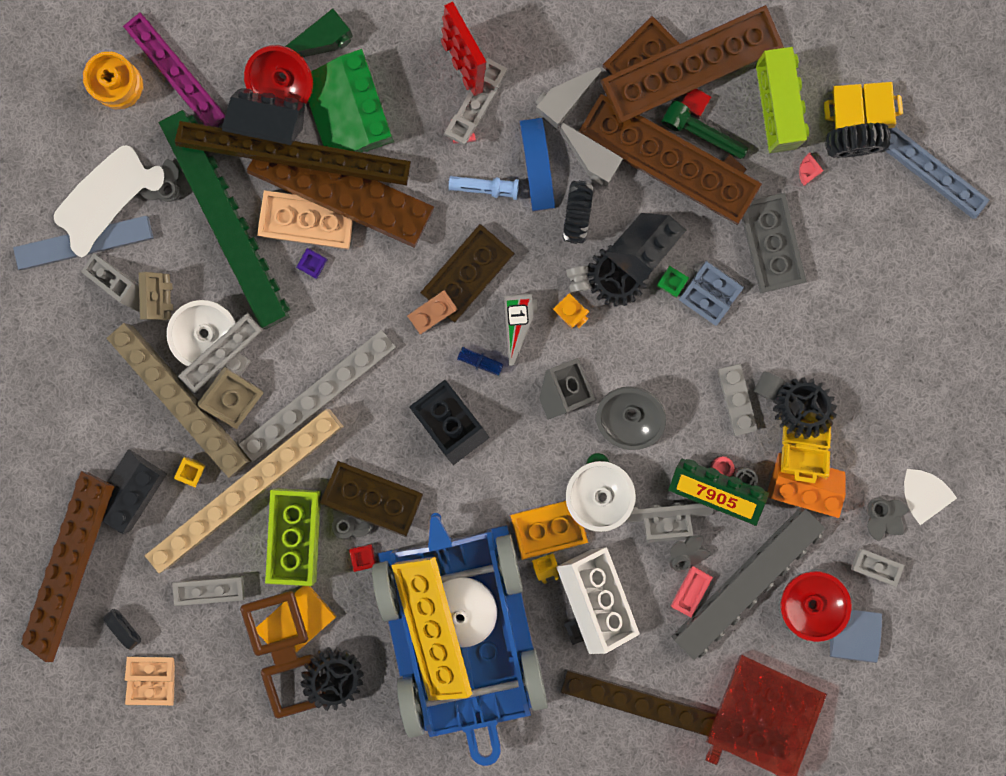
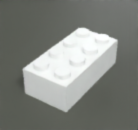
(598, 600)

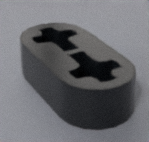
(122, 629)

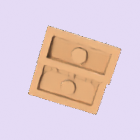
(150, 681)

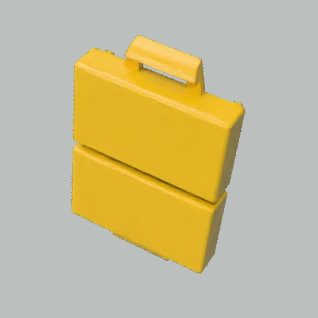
(873, 107)
(806, 456)

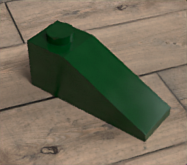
(322, 36)

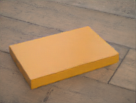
(546, 530)
(314, 613)

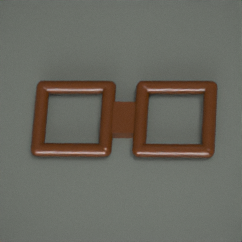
(282, 651)

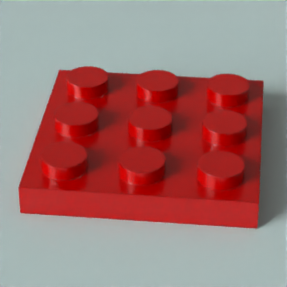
(463, 49)

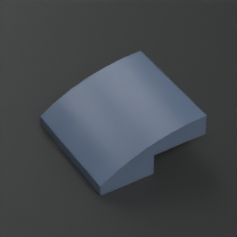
(711, 293)
(859, 638)

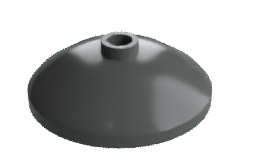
(630, 429)

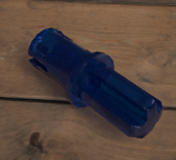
(480, 361)

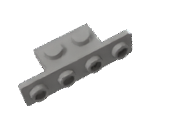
(668, 522)

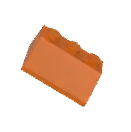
(823, 497)

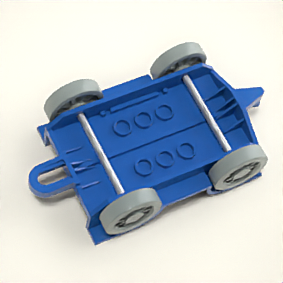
(500, 669)

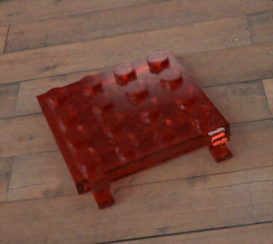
(765, 718)

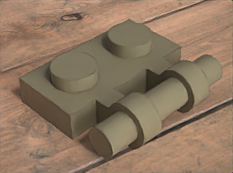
(155, 296)

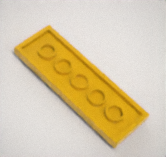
(431, 629)

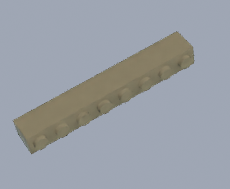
(179, 399)

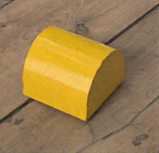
(189, 471)

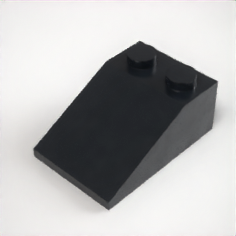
(449, 422)

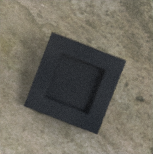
(573, 631)

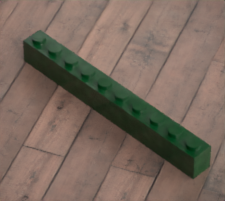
(228, 226)

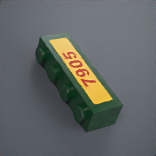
(718, 491)

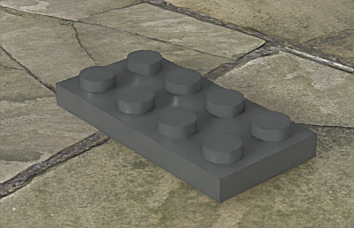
(773, 244)

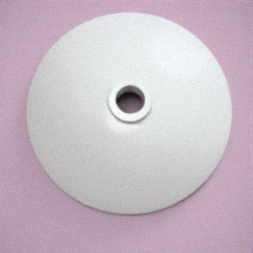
(188, 321)
(584, 494)
(476, 605)

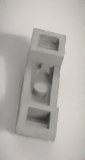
(474, 107)

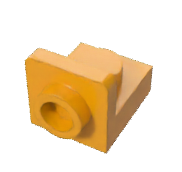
(571, 311)

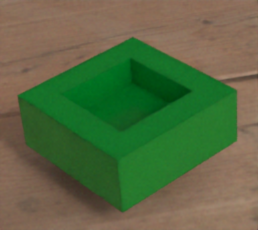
(672, 281)

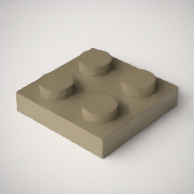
(230, 398)

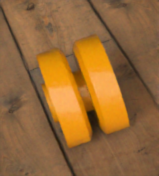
(112, 80)

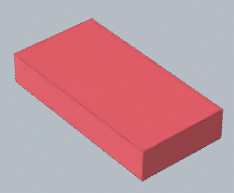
(691, 591)

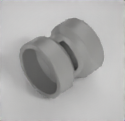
(579, 279)

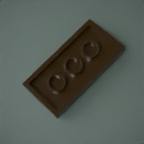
(469, 270)
(371, 499)

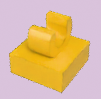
(546, 567)

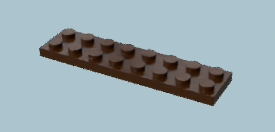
(691, 64)
(672, 161)
(352, 197)
(67, 566)

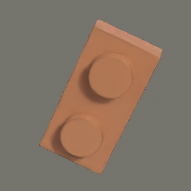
(432, 312)

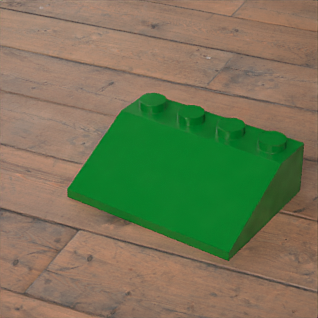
(348, 105)

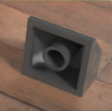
(565, 389)

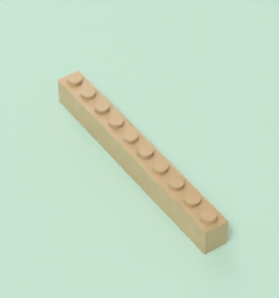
(244, 491)

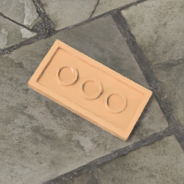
(302, 221)

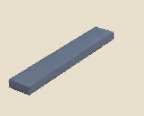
(936, 174)
(59, 248)

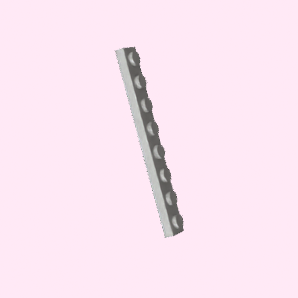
(317, 396)

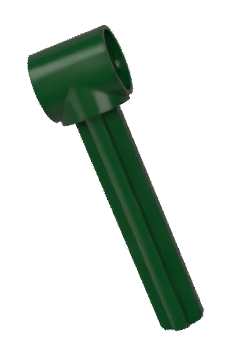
(679, 117)

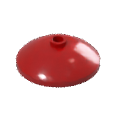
(264, 71)
(831, 608)

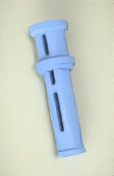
(495, 187)

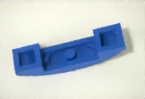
(537, 164)

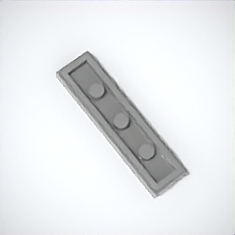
(220, 352)

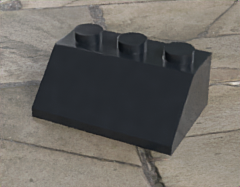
(264, 116)
(645, 244)
(134, 486)

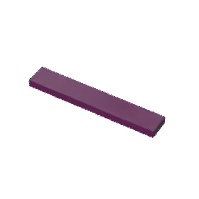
(174, 71)

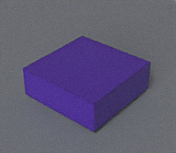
(311, 263)

